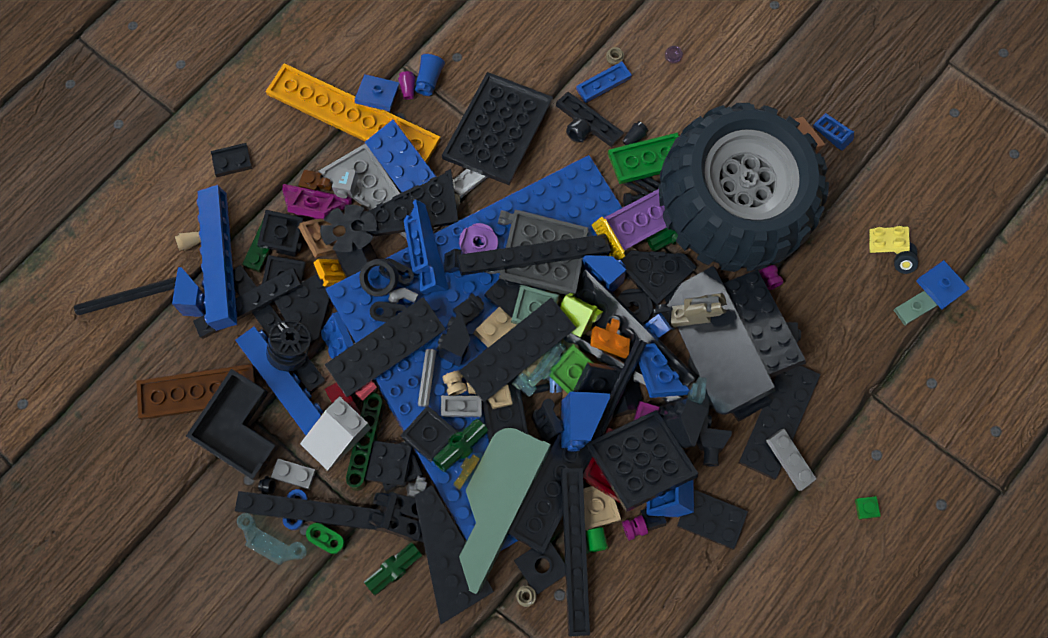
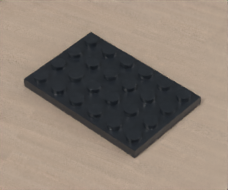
(497, 128)

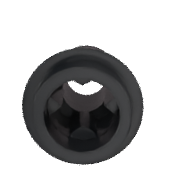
(636, 133)

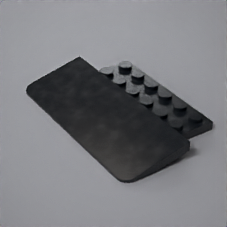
(741, 346)

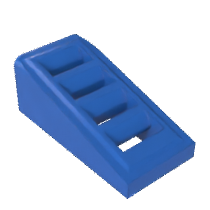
(842, 140)

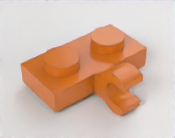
(610, 341)

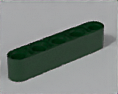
(365, 451)

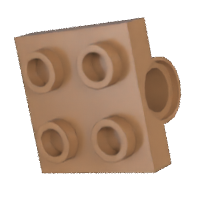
(312, 235)

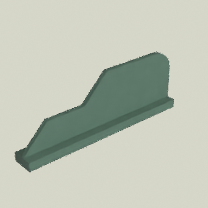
(496, 496)

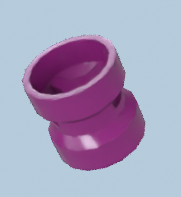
(771, 277)
(634, 527)

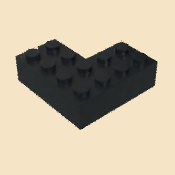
(224, 427)

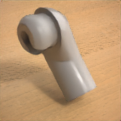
(402, 293)

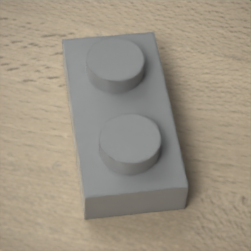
(460, 406)
(293, 474)

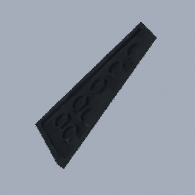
(437, 196)
(443, 548)

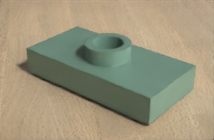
(915, 308)

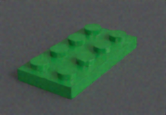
(640, 158)

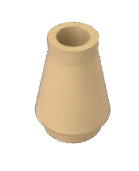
(187, 240)

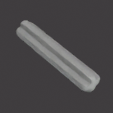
(427, 375)

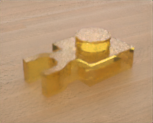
(467, 466)

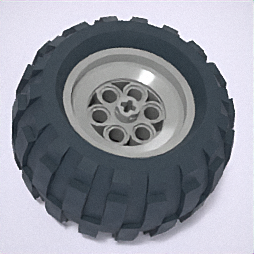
(767, 160)

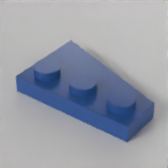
(658, 376)

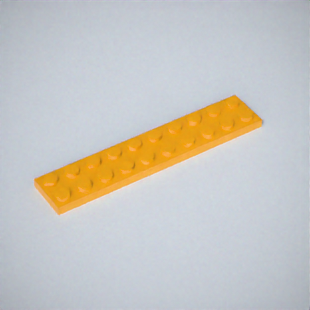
(340, 109)

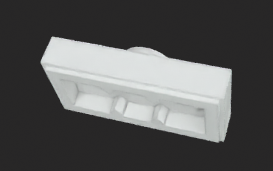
(467, 181)

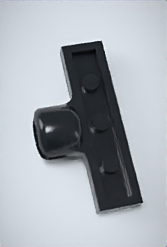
(587, 122)

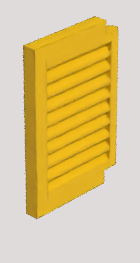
(601, 227)

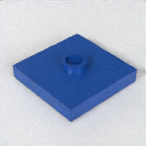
(376, 92)
(942, 284)

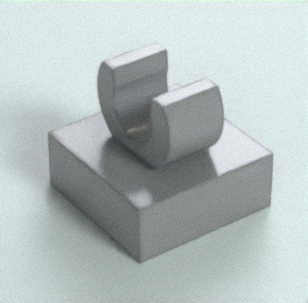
(413, 489)

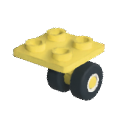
(896, 241)

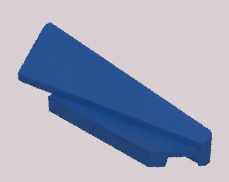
(424, 250)

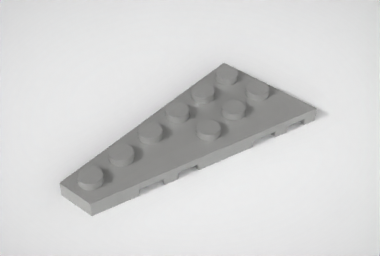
(373, 182)

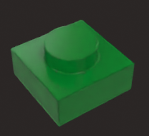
(867, 508)

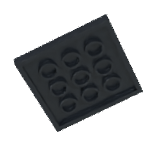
(642, 460)

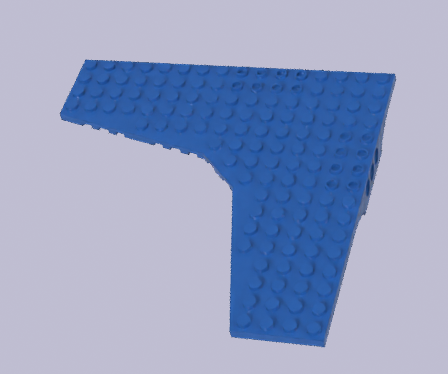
(569, 195)

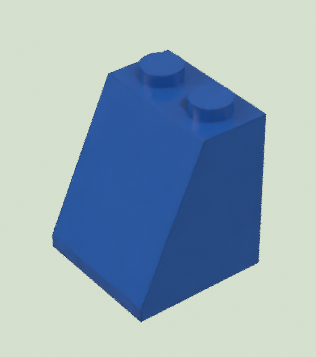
(581, 417)

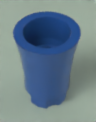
(428, 74)

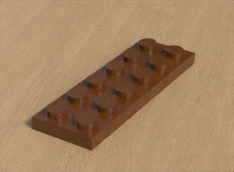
(182, 392)

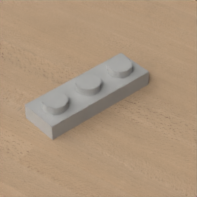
(791, 459)

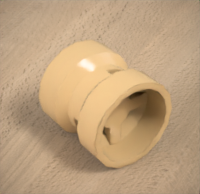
(454, 383)

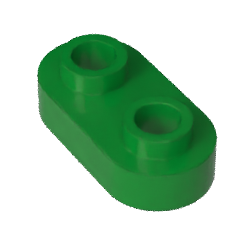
(326, 538)

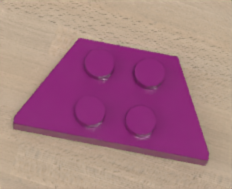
(312, 202)

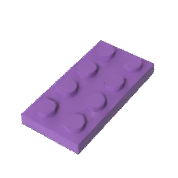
(638, 220)

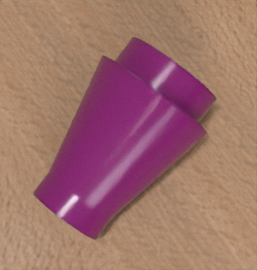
(407, 84)

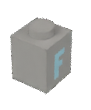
(345, 182)

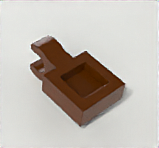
(314, 180)

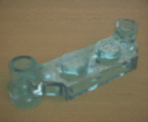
(542, 370)
(268, 545)

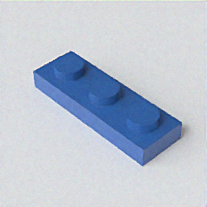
(603, 82)

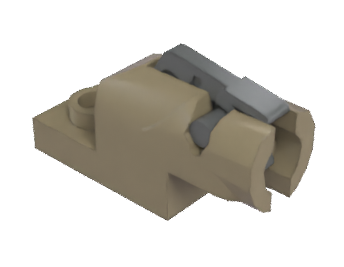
(698, 310)

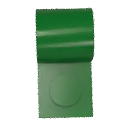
(596, 540)

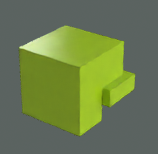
(580, 313)

